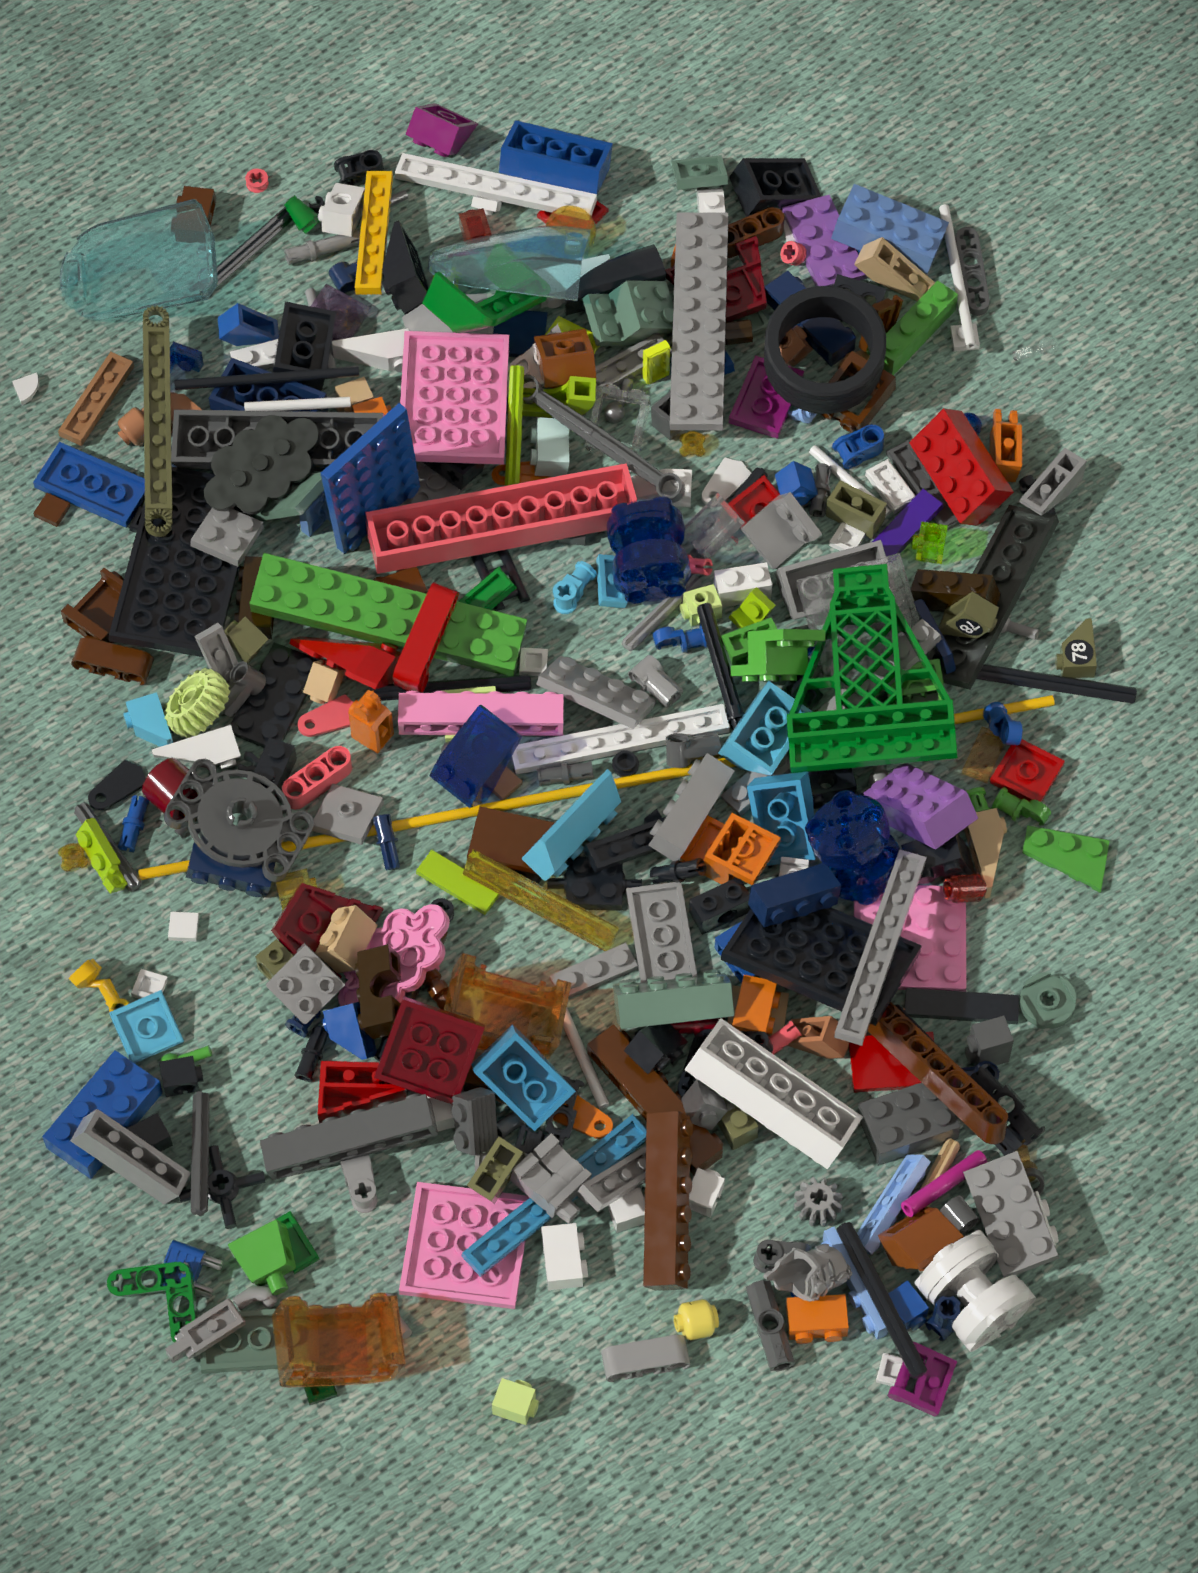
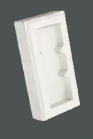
(890, 486)

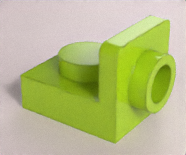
(752, 610)

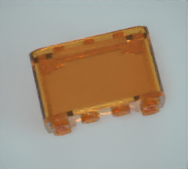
(506, 1001)
(338, 1343)

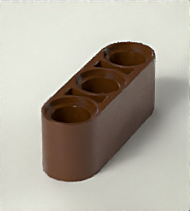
(758, 225)
(112, 659)

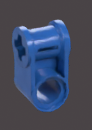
(855, 446)

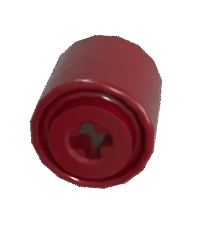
(163, 783)

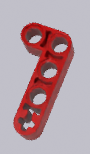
(415, 659)

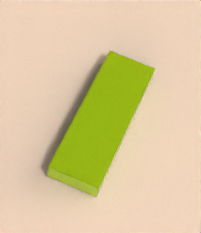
(450, 878)

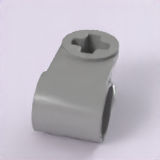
(360, 1180)

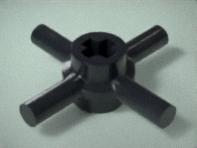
(231, 1190)

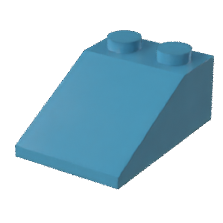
(784, 807)
(522, 1077)

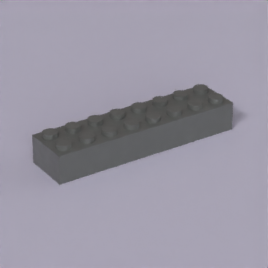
(203, 432)

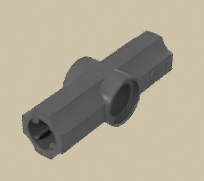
(773, 1341)

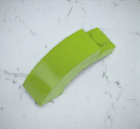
(577, 394)

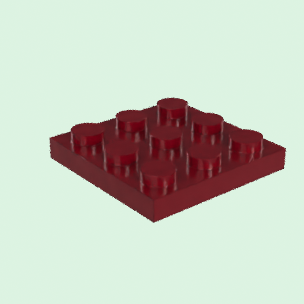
(429, 1050)

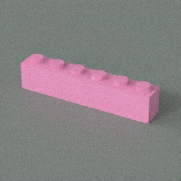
(447, 712)

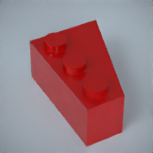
(352, 1087)

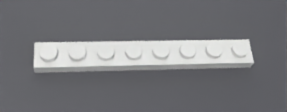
(491, 185)
(617, 738)

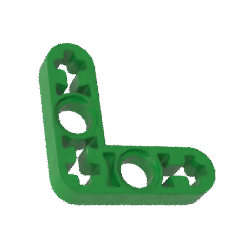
(173, 1289)

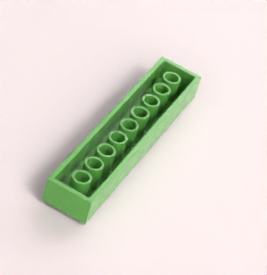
(382, 613)

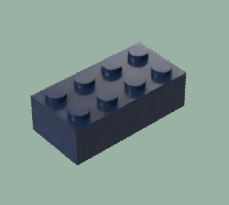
(234, 396)

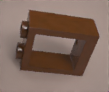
(885, 387)

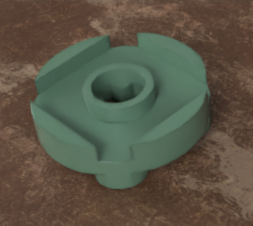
(1051, 986)

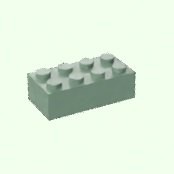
(673, 999)

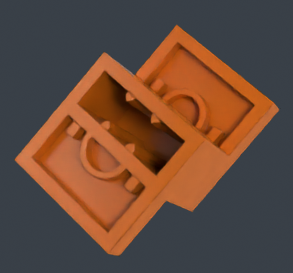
(732, 849)

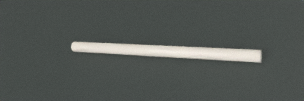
(958, 279)

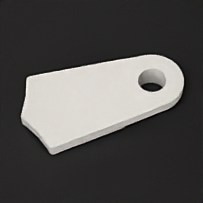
(726, 479)

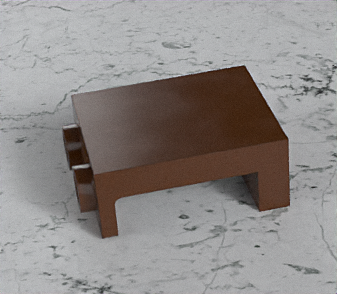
(96, 610)

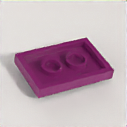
(758, 404)

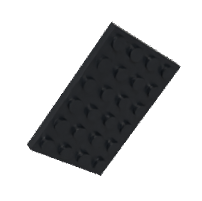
(815, 956)

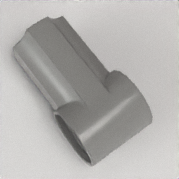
(651, 676)

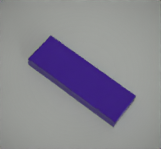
(908, 522)

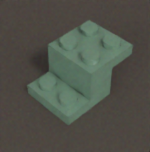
(630, 313)

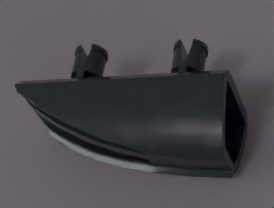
(637, 265)

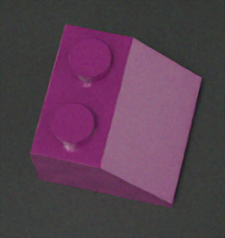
(439, 129)

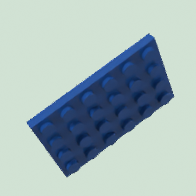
(371, 476)

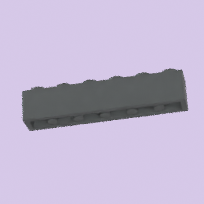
(349, 1136)

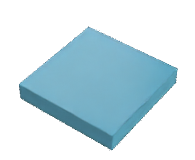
(146, 1027)

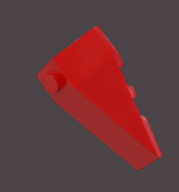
(363, 661)

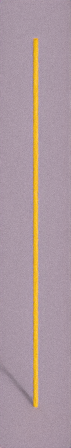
(555, 795)

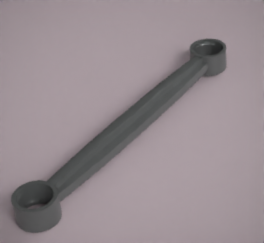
(602, 440)

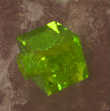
(930, 542)

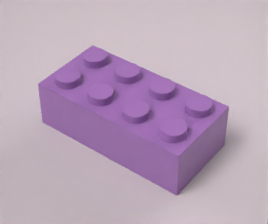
(923, 805)

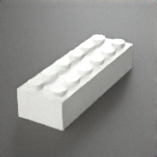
(774, 1093)

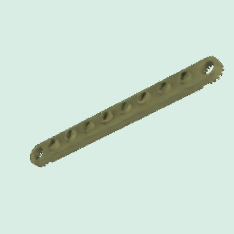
(157, 421)

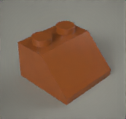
(564, 356)

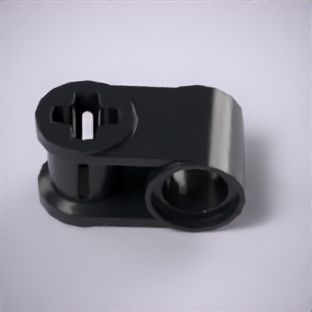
(358, 166)

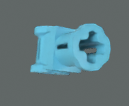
(571, 588)

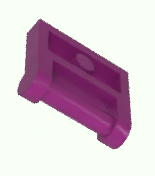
(931, 1387)

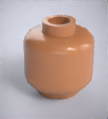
(132, 427)

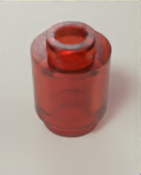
(964, 888)

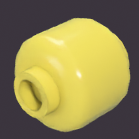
(696, 1319)

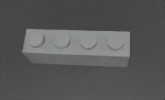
(691, 807)
(130, 1156)

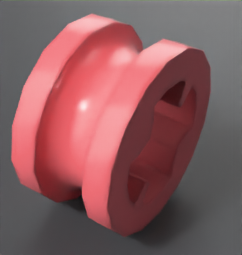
(257, 187)
(786, 253)

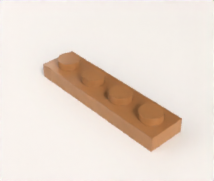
(96, 398)

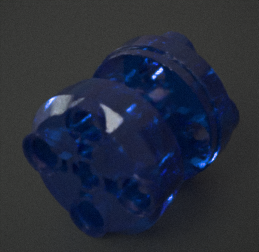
(648, 550)
(855, 843)

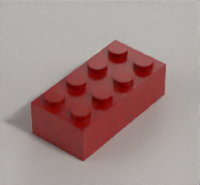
(961, 467)

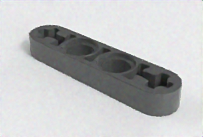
(973, 271)

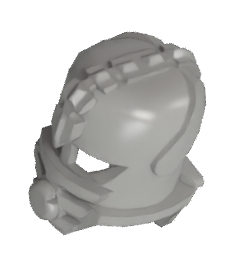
(810, 1272)

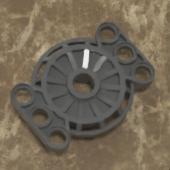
(252, 840)

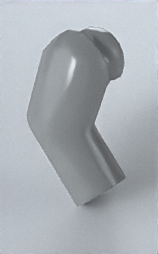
(255, 1293)

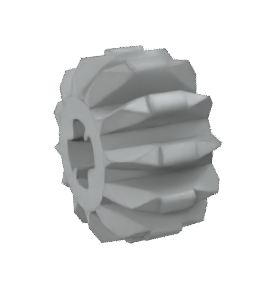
(828, 1206)

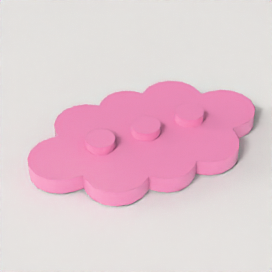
(416, 941)

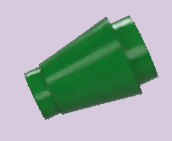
(301, 214)

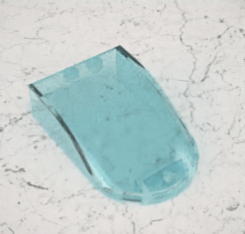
(521, 261)

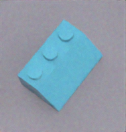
(762, 733)

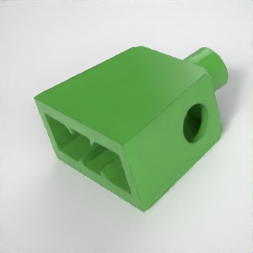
(266, 1256)

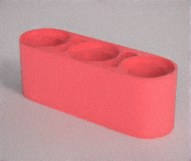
(323, 767)

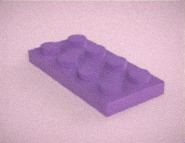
(813, 226)

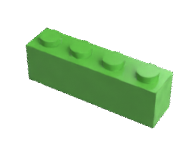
(918, 325)

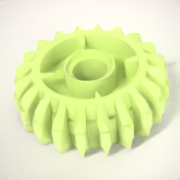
(196, 702)

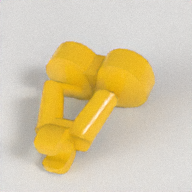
(85, 978)

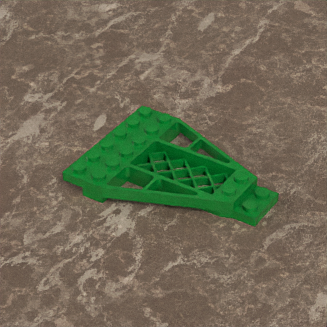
(875, 733)

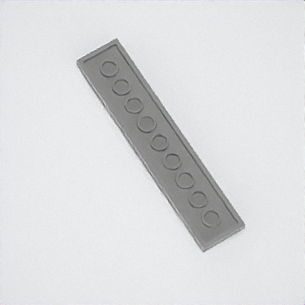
(699, 321)

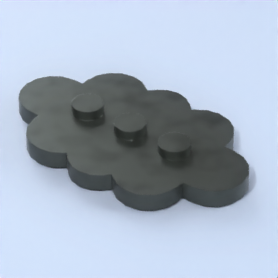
(262, 464)

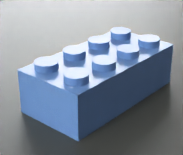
(873, 216)

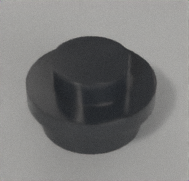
(625, 763)

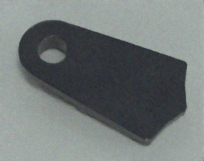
(117, 785)

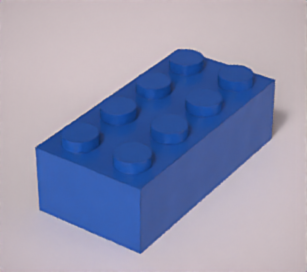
(555, 157)
(117, 1090)

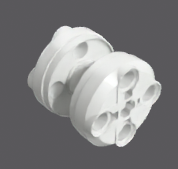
(989, 1307)

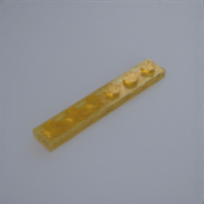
(540, 901)

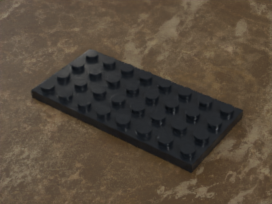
(169, 585)

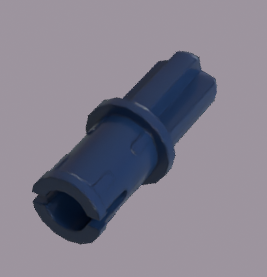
(386, 841)

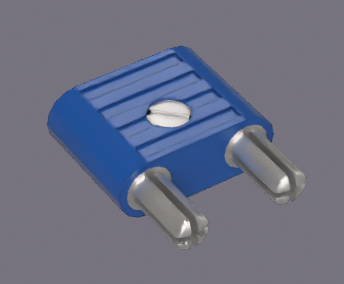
(194, 1259)

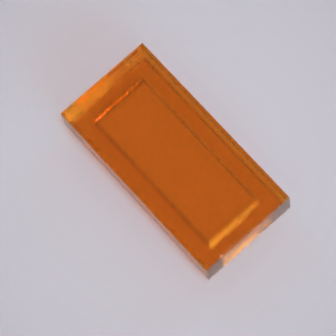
(983, 755)

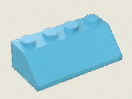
(575, 826)

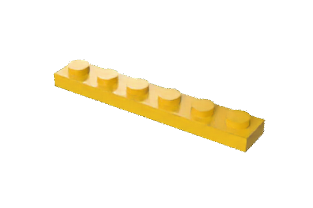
(373, 232)

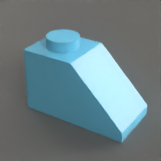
(148, 720)

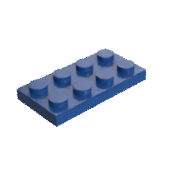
(91, 484)

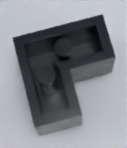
(945, 861)

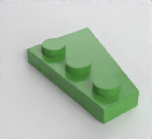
(1073, 854)

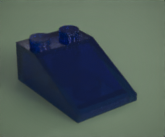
(476, 757)

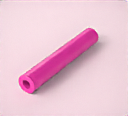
(941, 1184)

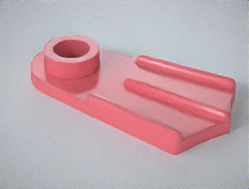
(327, 717)

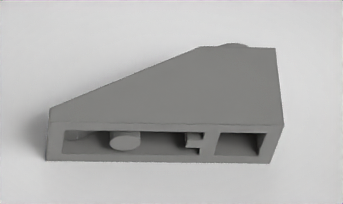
(1055, 482)

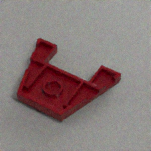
(744, 284)
(309, 916)

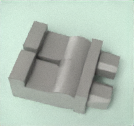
(551, 1179)

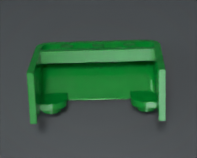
(465, 315)

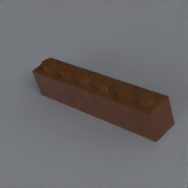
(649, 1091)
(667, 1201)

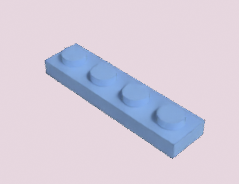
(889, 1203)
(858, 1296)

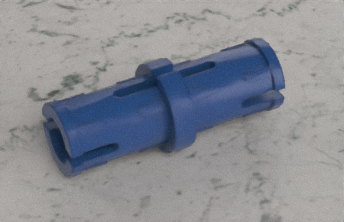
(133, 823)

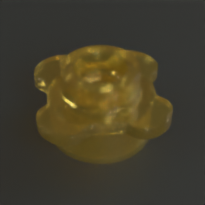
(692, 438)
(70, 850)

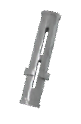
(312, 250)

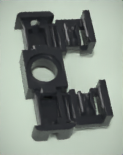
(1020, 1125)
(534, 1139)

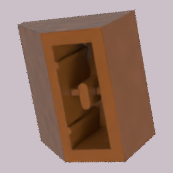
(918, 1239)

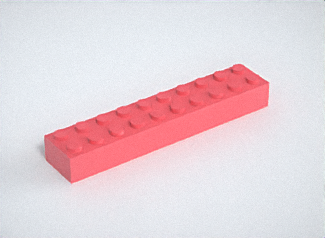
(496, 518)

